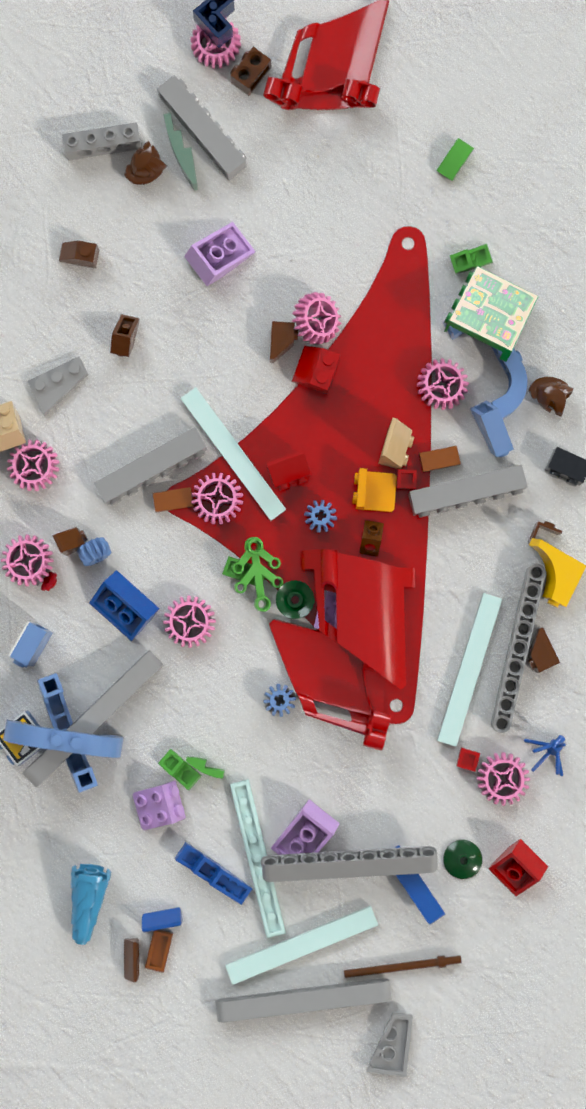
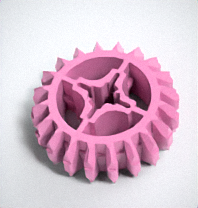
(207, 54)
(320, 307)
(440, 376)
(22, 454)
(208, 497)
(30, 568)
(184, 637)
(508, 771)

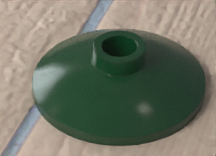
(297, 589)
(455, 852)

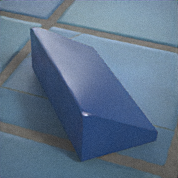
(161, 919)

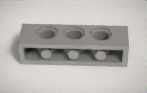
(101, 141)

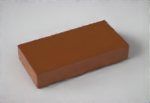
(439, 458)
(173, 499)
(159, 950)

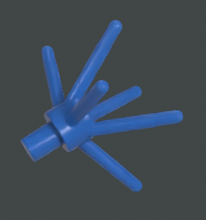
(553, 748)

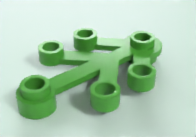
(257, 571)

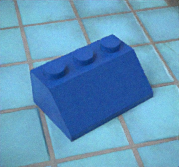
(123, 605)

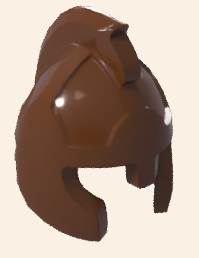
(145, 165)
(551, 392)

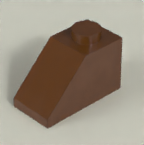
(79, 253)
(124, 335)
(282, 339)
(70, 540)
(541, 652)

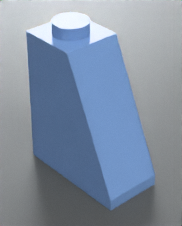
(492, 428)

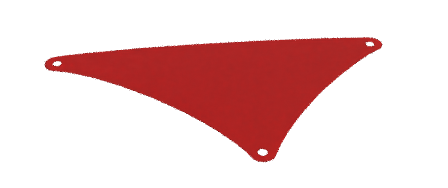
(339, 434)

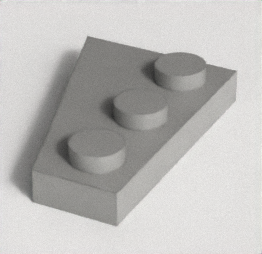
(56, 383)
(393, 1047)

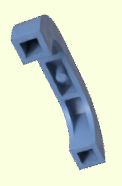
(516, 376)
(60, 719)
(63, 740)

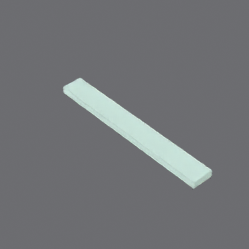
(233, 454)
(469, 669)
(255, 851)
(301, 945)

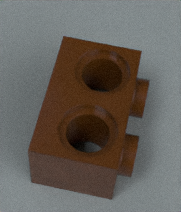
(254, 72)

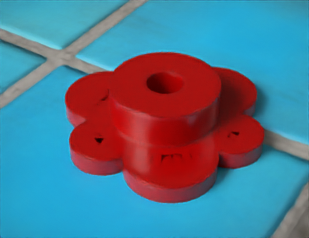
(49, 582)

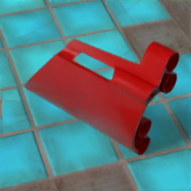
(336, 65)
(366, 608)
(335, 677)

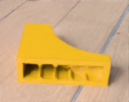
(561, 573)

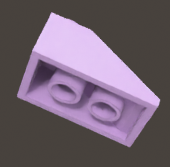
(219, 253)
(306, 832)

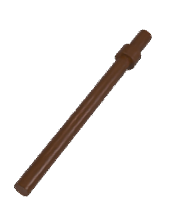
(440, 961)

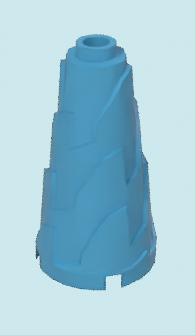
(87, 897)

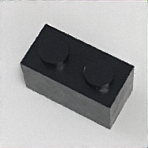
(567, 466)

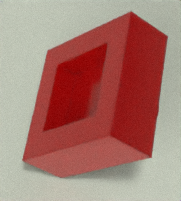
(406, 479)
(468, 759)

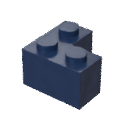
(212, 17)

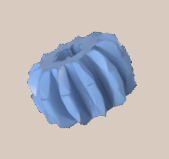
(315, 511)
(94, 551)
(285, 697)

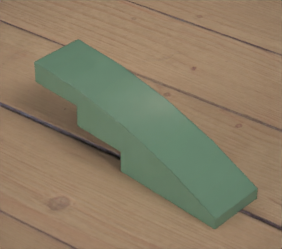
(183, 155)

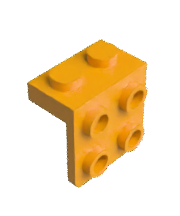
(375, 491)

